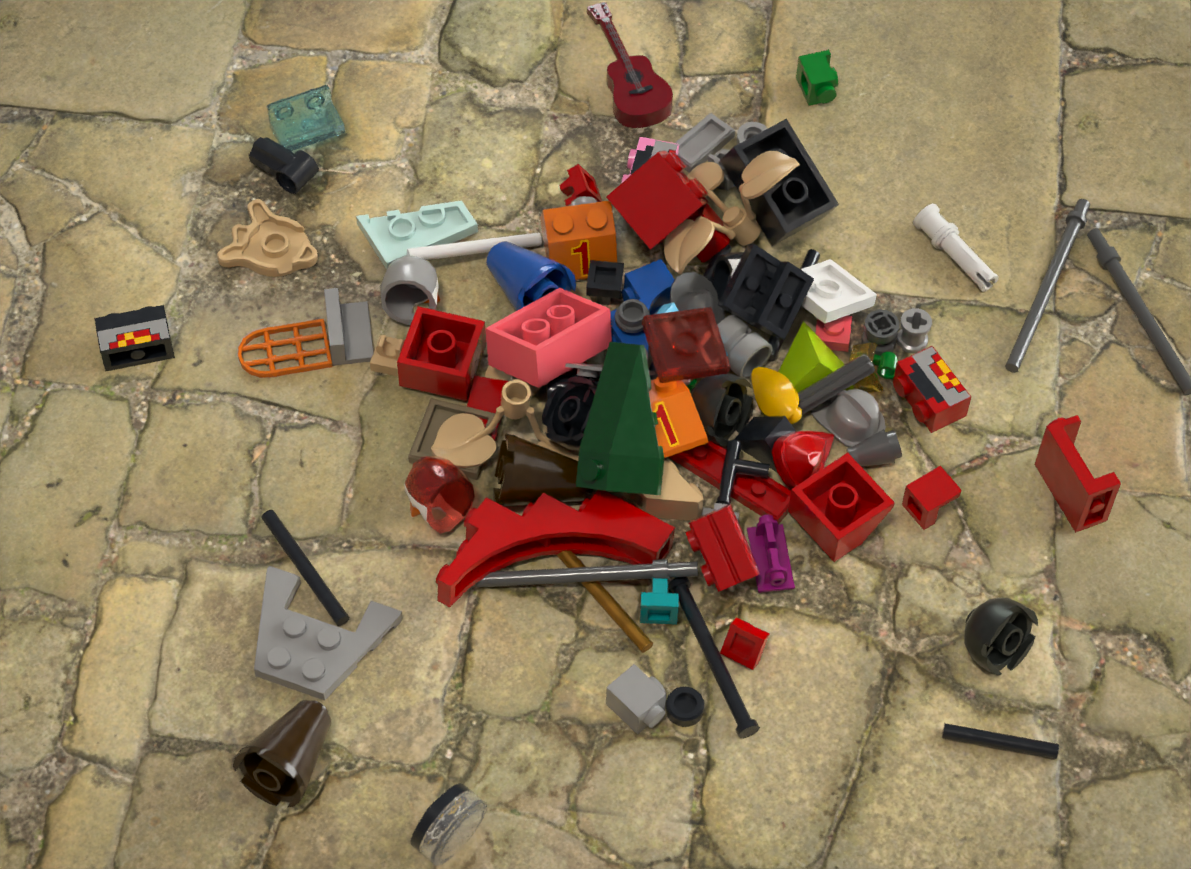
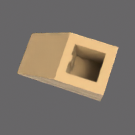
(677, 498)

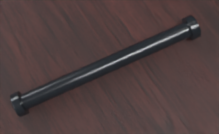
(746, 725)

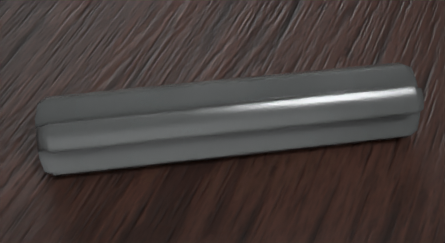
(835, 383)

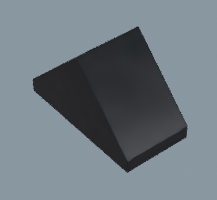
(760, 435)

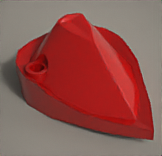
(801, 455)

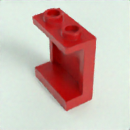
(1078, 494)

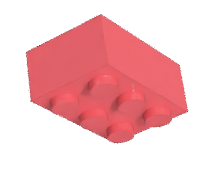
(547, 335)

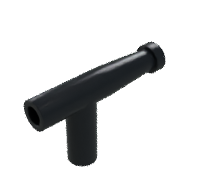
(734, 465)

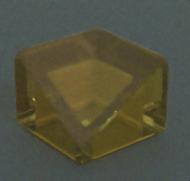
(871, 382)

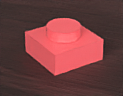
(835, 333)

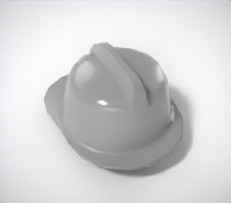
(850, 416)

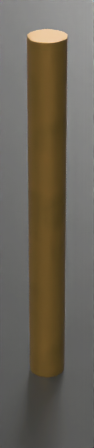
(610, 605)

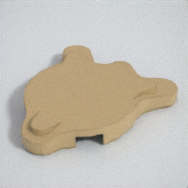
(269, 244)

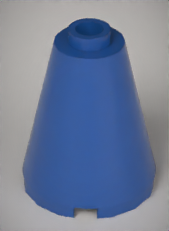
(526, 275)

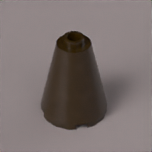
(530, 470)
(285, 754)

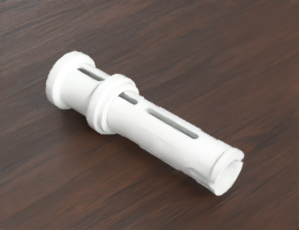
(945, 236)

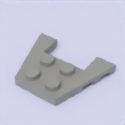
(309, 652)

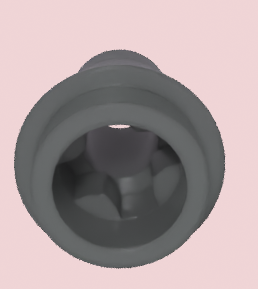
(877, 449)

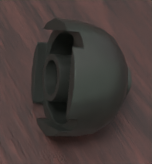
(722, 406)
(999, 634)

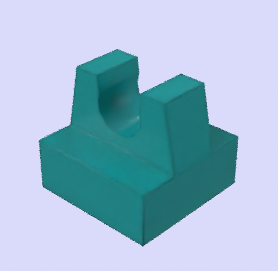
(659, 605)

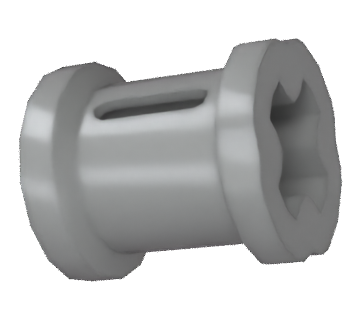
(915, 326)

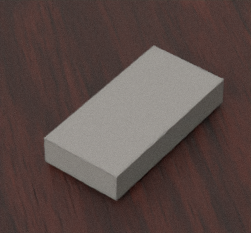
(703, 139)

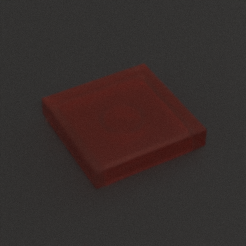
(685, 344)

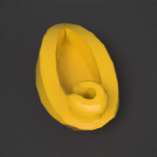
(775, 394)

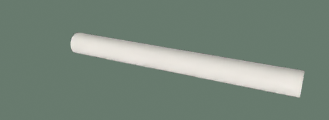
(473, 247)

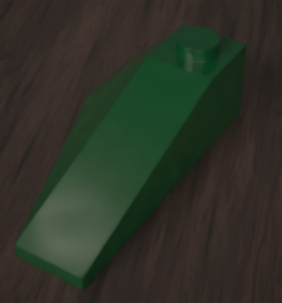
(620, 435)

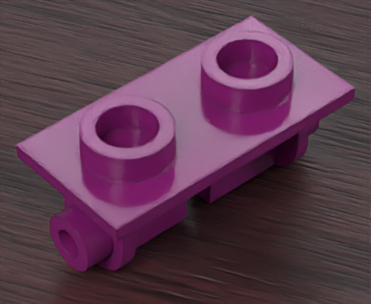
(771, 555)

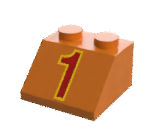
(579, 235)
(677, 417)

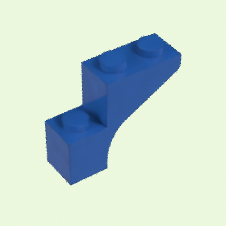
(650, 286)

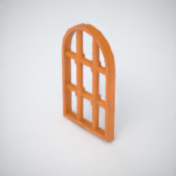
(294, 341)

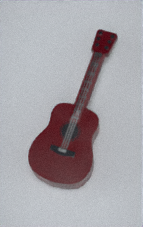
(638, 92)

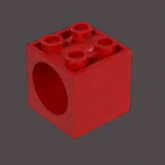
(658, 198)

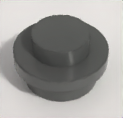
(630, 315)

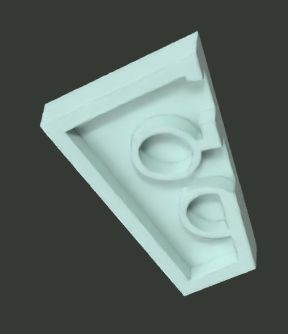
(429, 226)

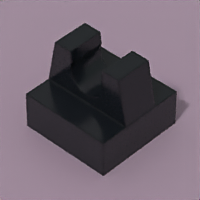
(605, 281)

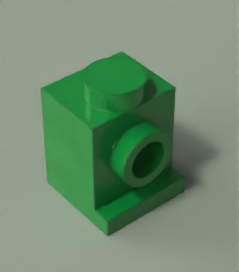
(817, 77)

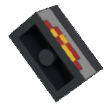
(134, 337)

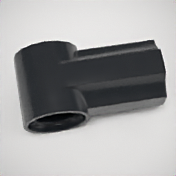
(288, 168)

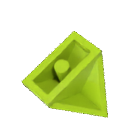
(809, 360)

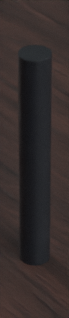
(1000, 741)

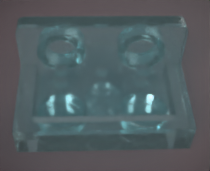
(305, 118)

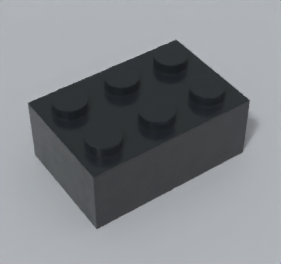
(797, 198)

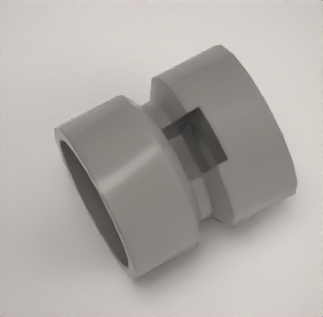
(743, 348)

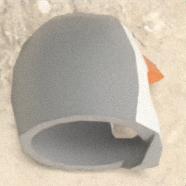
(407, 284)

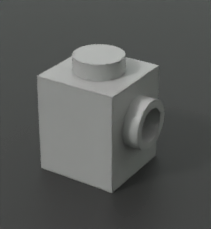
(637, 699)

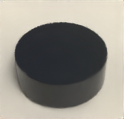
(684, 706)

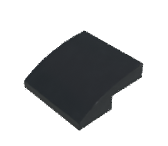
(766, 291)

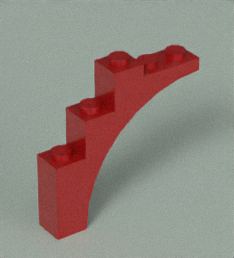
(599, 528)

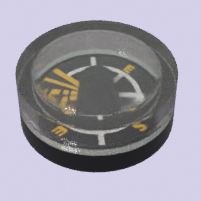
(448, 824)

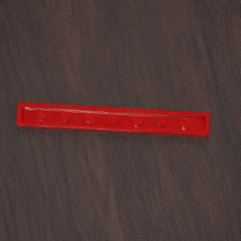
(756, 493)

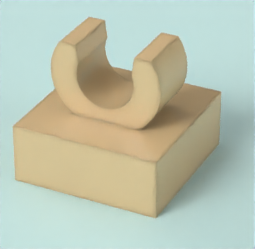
(386, 355)

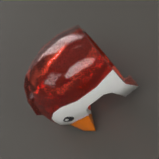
(441, 486)

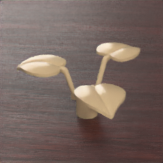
(738, 223)
(468, 442)

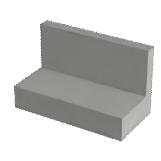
(348, 330)

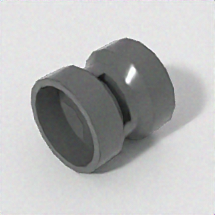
(881, 328)

